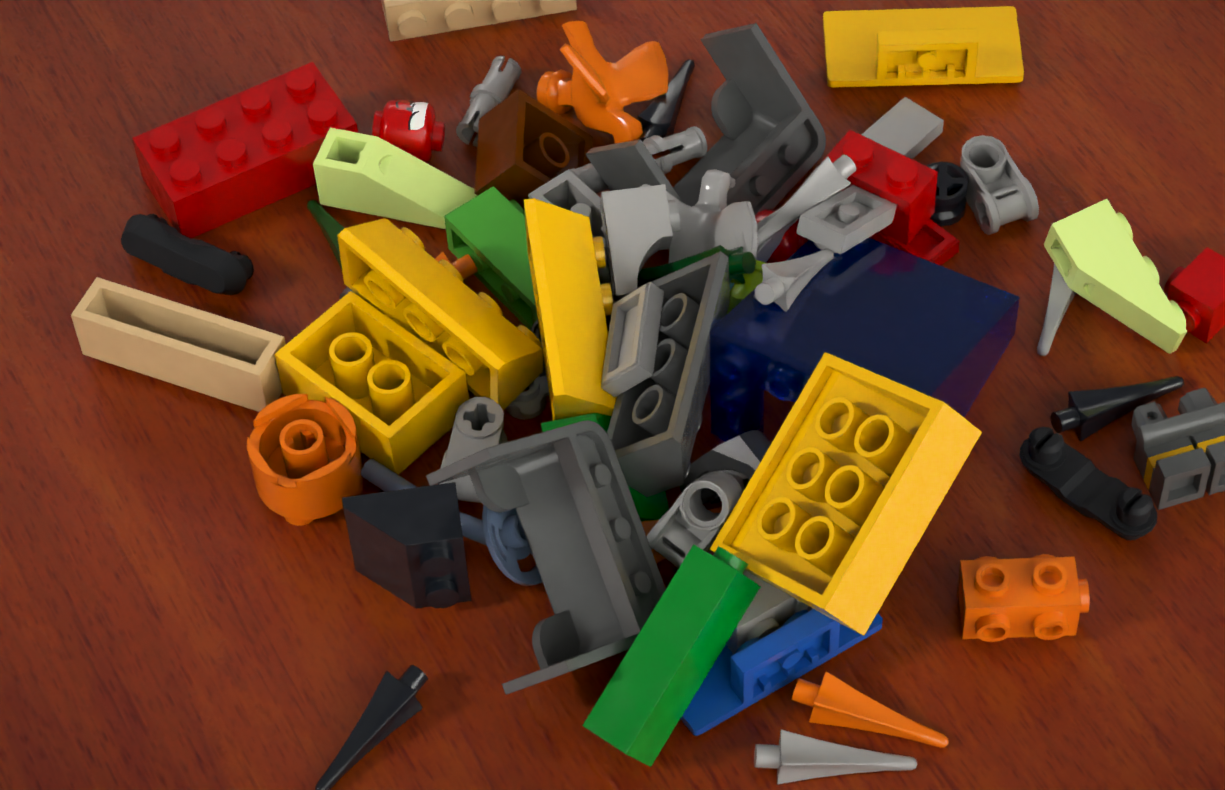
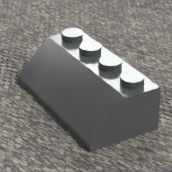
(659, 418)

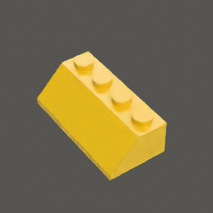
(434, 304)
(569, 307)

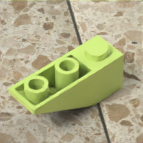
(384, 181)
(1105, 267)

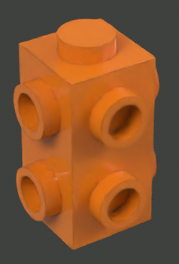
(1020, 597)

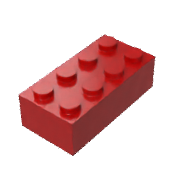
(240, 150)

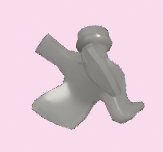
(712, 221)

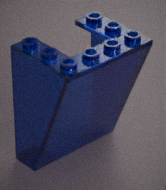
(870, 310)

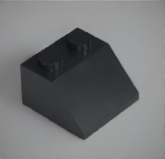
(411, 543)

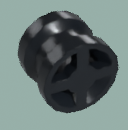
(950, 193)

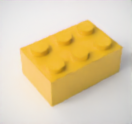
(381, 373)

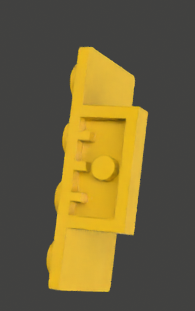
(922, 47)

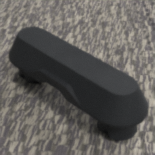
(186, 258)
(1085, 487)

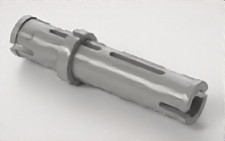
(682, 147)

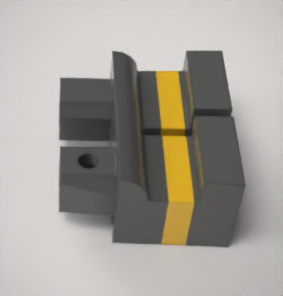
(1181, 452)

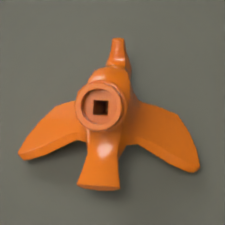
(603, 88)

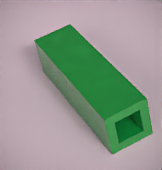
(673, 653)

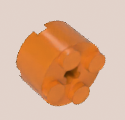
(305, 457)

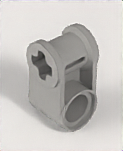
(995, 185)
(475, 427)
(690, 521)

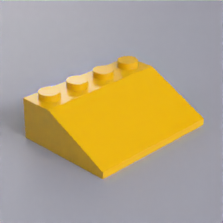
(847, 490)

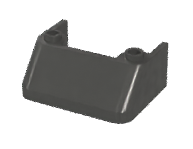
(764, 122)
(580, 536)

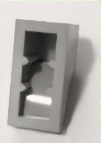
(635, 228)

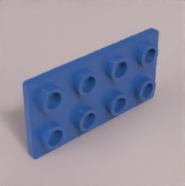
(768, 665)

